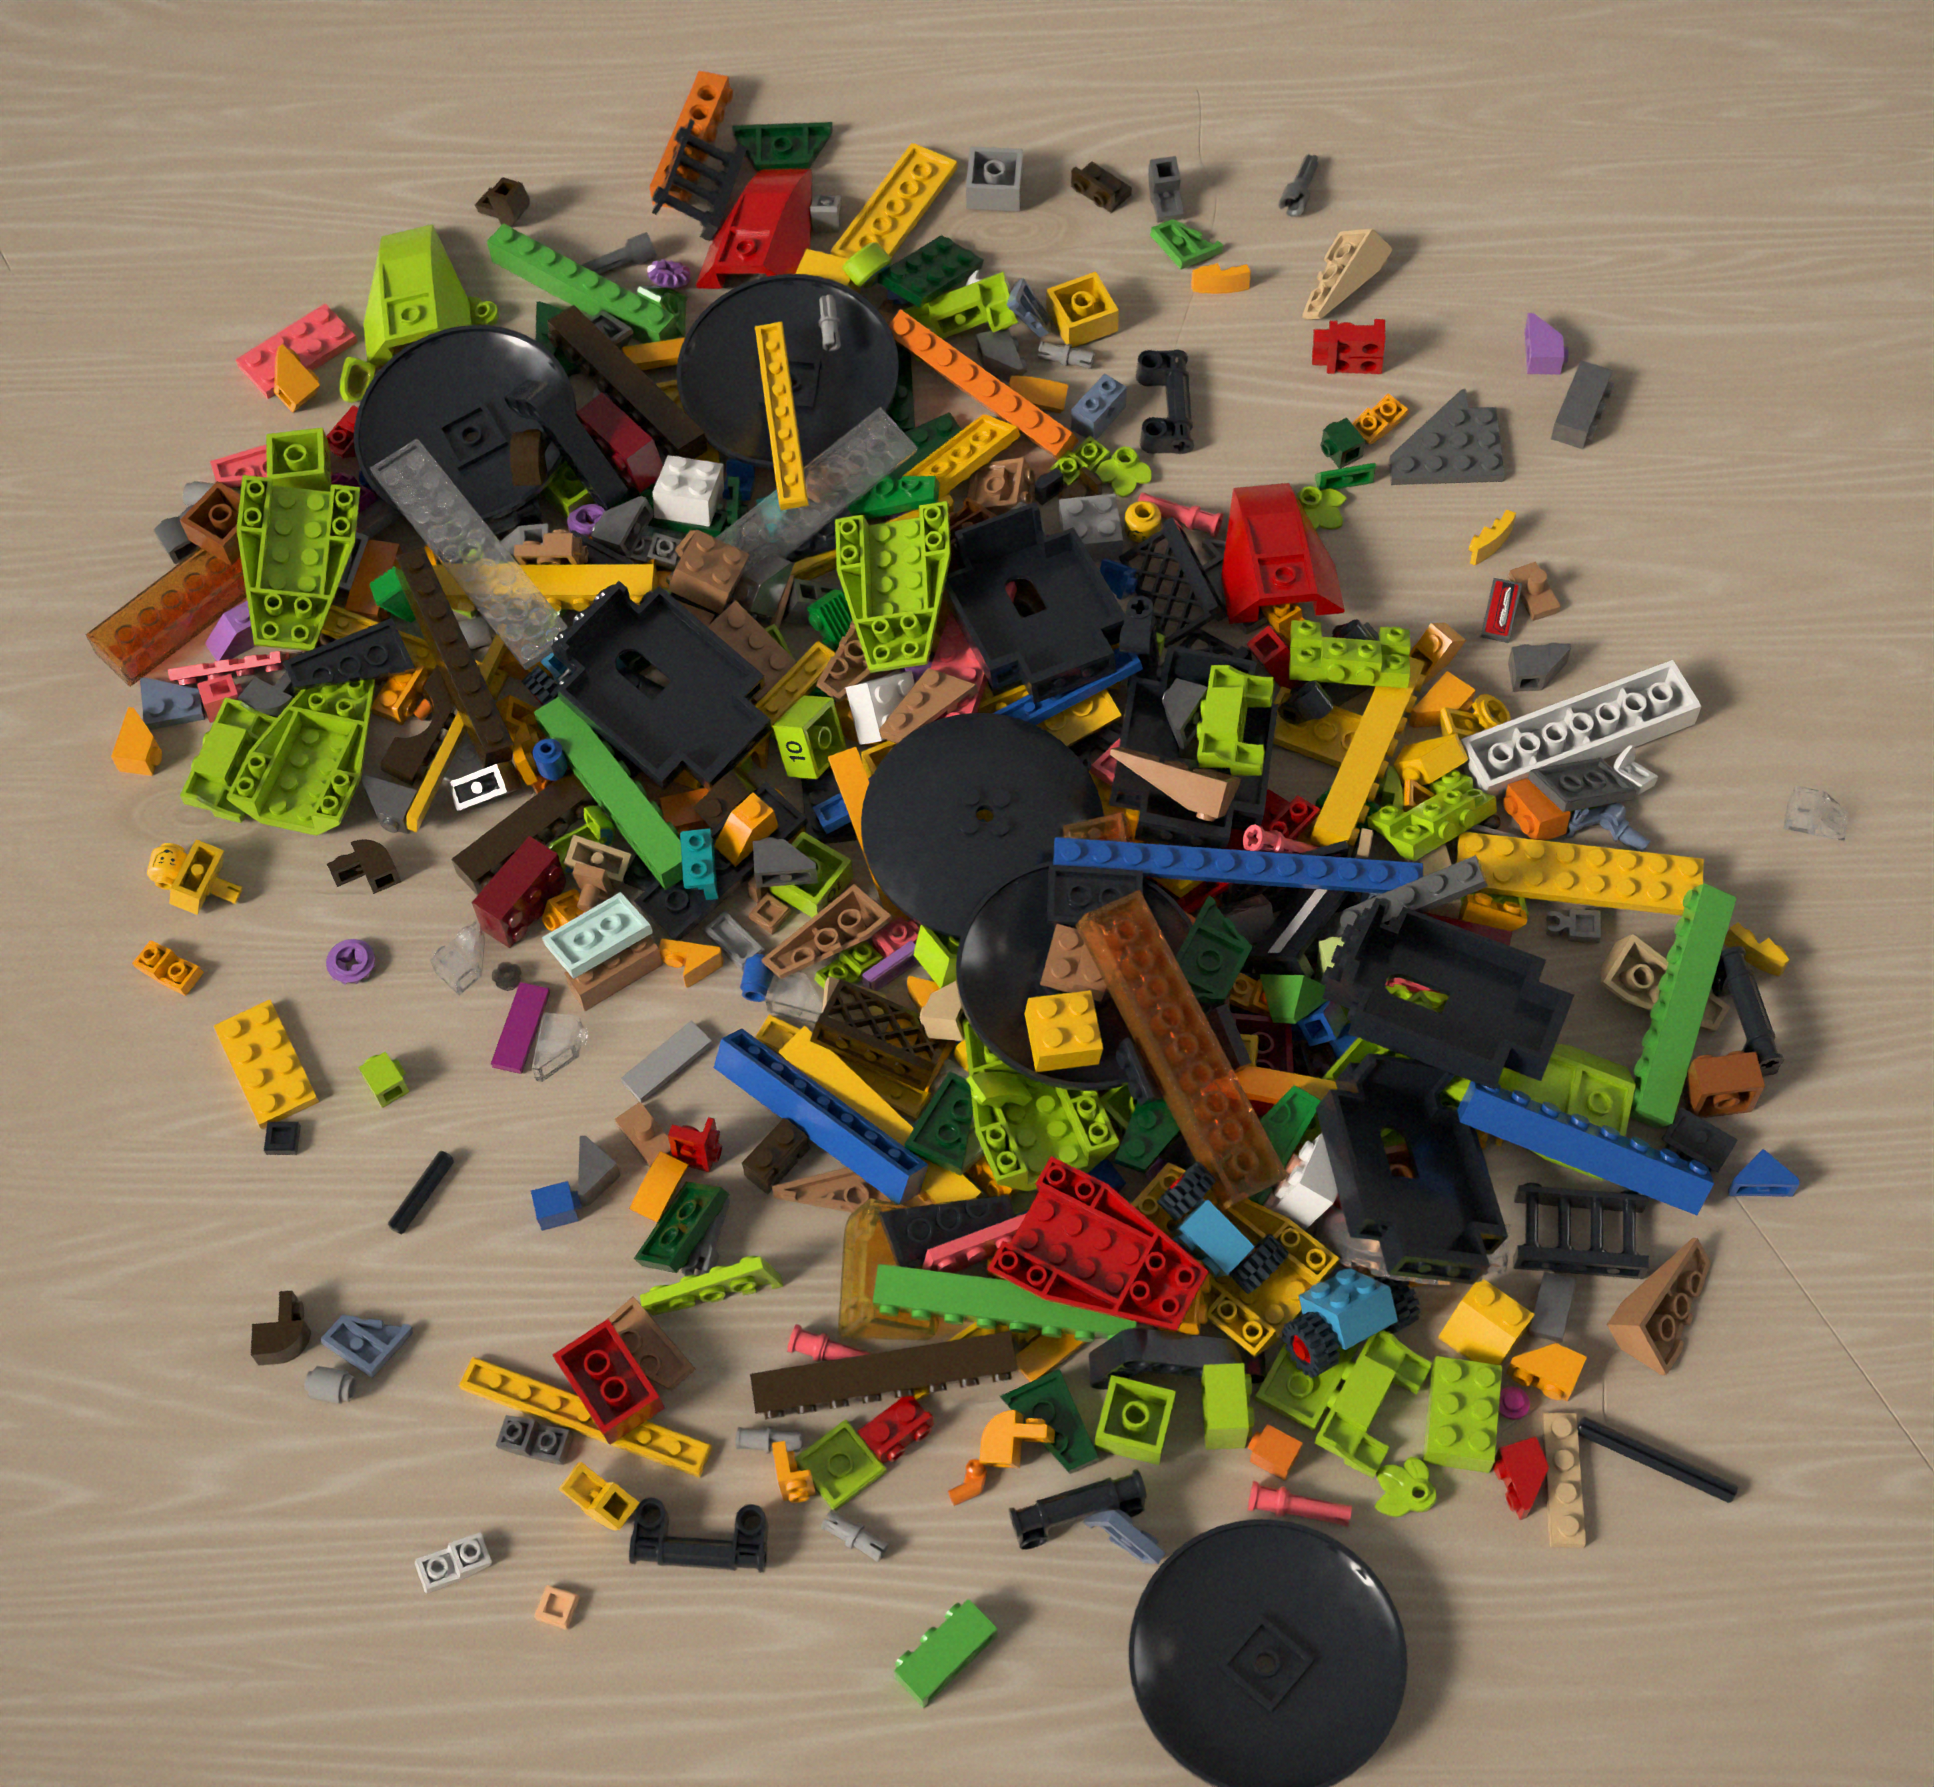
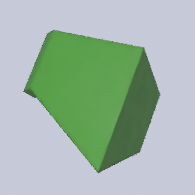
(668, 300)
(1291, 996)

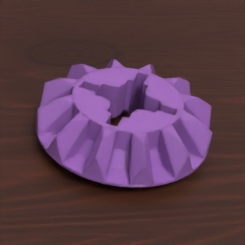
(669, 274)
(578, 522)
(344, 952)

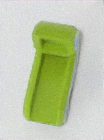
(867, 264)
(597, 829)

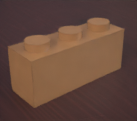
(615, 973)

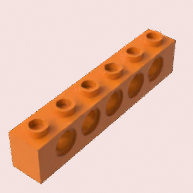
(707, 108)

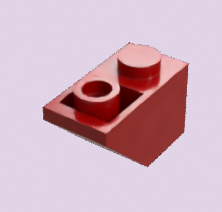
(342, 435)
(1273, 656)
(1523, 1471)

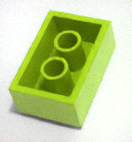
(1462, 1414)

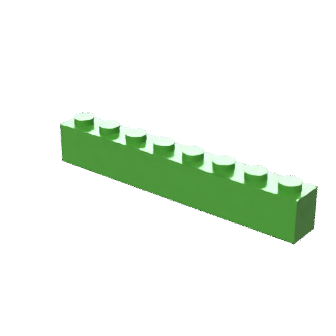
(579, 285)
(615, 791)
(1680, 1005)
(986, 1302)

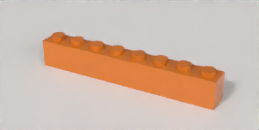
(981, 386)

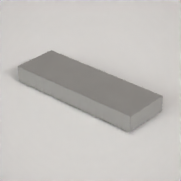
(666, 1061)

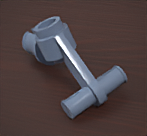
(1610, 818)

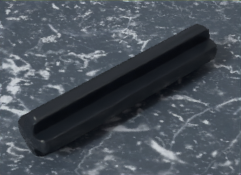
(420, 1192)

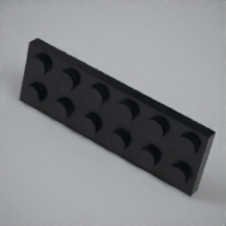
(681, 909)

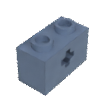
(1098, 407)

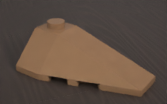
(835, 928)

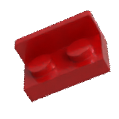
(696, 1147)
(896, 1429)

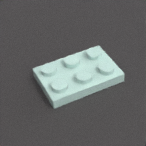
(597, 935)

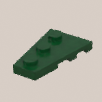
(945, 1125)
(1147, 1136)
(1052, 1401)

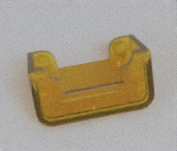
(863, 1250)

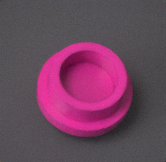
(1513, 1403)

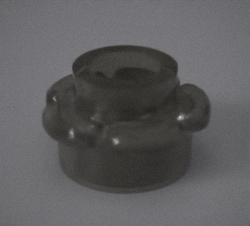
(507, 983)

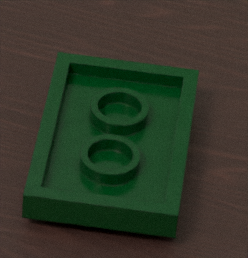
(681, 1227)

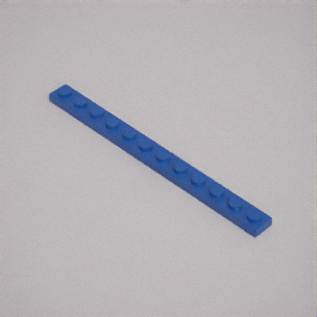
(833, 812)
(1238, 865)

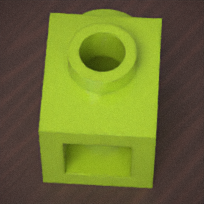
(384, 1078)

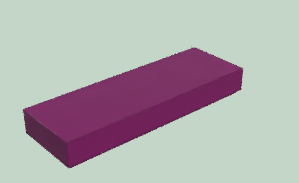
(520, 1028)

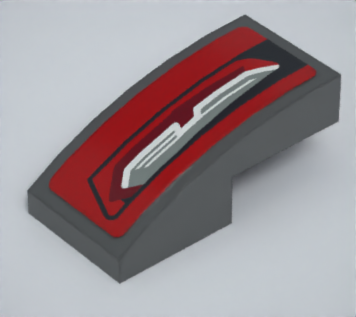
(1501, 610)

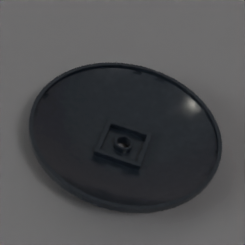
(457, 387)
(834, 389)
(924, 804)
(1003, 965)
(1278, 1595)

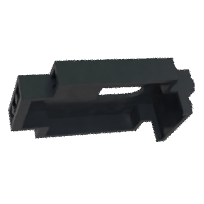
(1050, 648)
(696, 721)
(1148, 731)
(1494, 1007)
(1424, 1224)

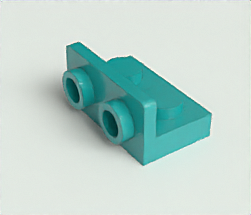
(699, 862)

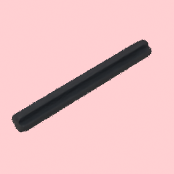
(1657, 1460)

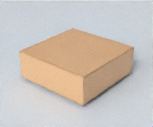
(557, 1607)

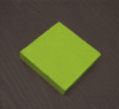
(841, 1465)

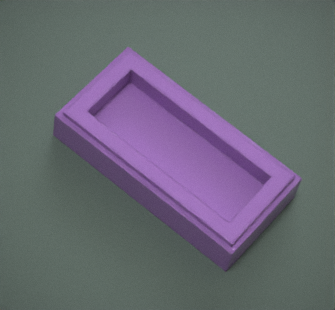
(890, 967)

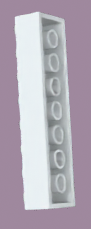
(1582, 728)

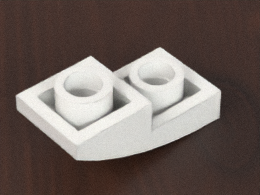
(454, 1563)

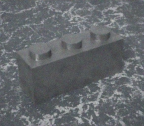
(1583, 405)

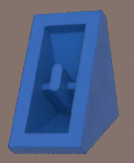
(1764, 1178)

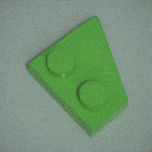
(1184, 244)

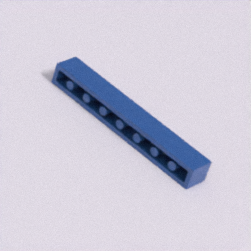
(821, 1116)
(1587, 1146)

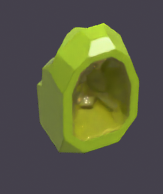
(355, 379)

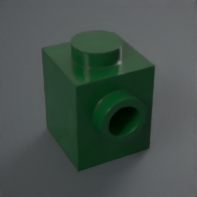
(1342, 443)

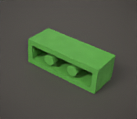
(944, 1652)

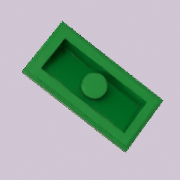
(1346, 477)

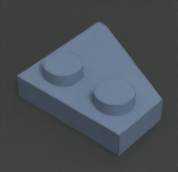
(1029, 309)
(169, 704)
(365, 1342)
(1126, 1536)

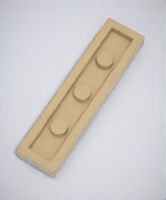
(1563, 1480)

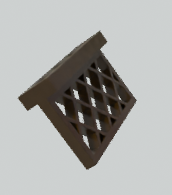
(873, 1049)

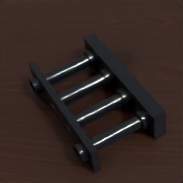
(724, 180)
(1563, 1257)

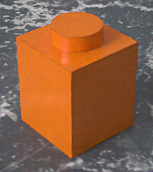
(1274, 1451)

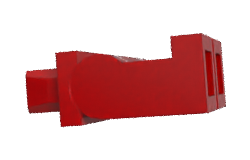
(1350, 347)

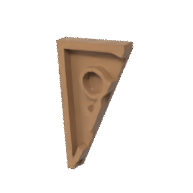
(832, 1190)

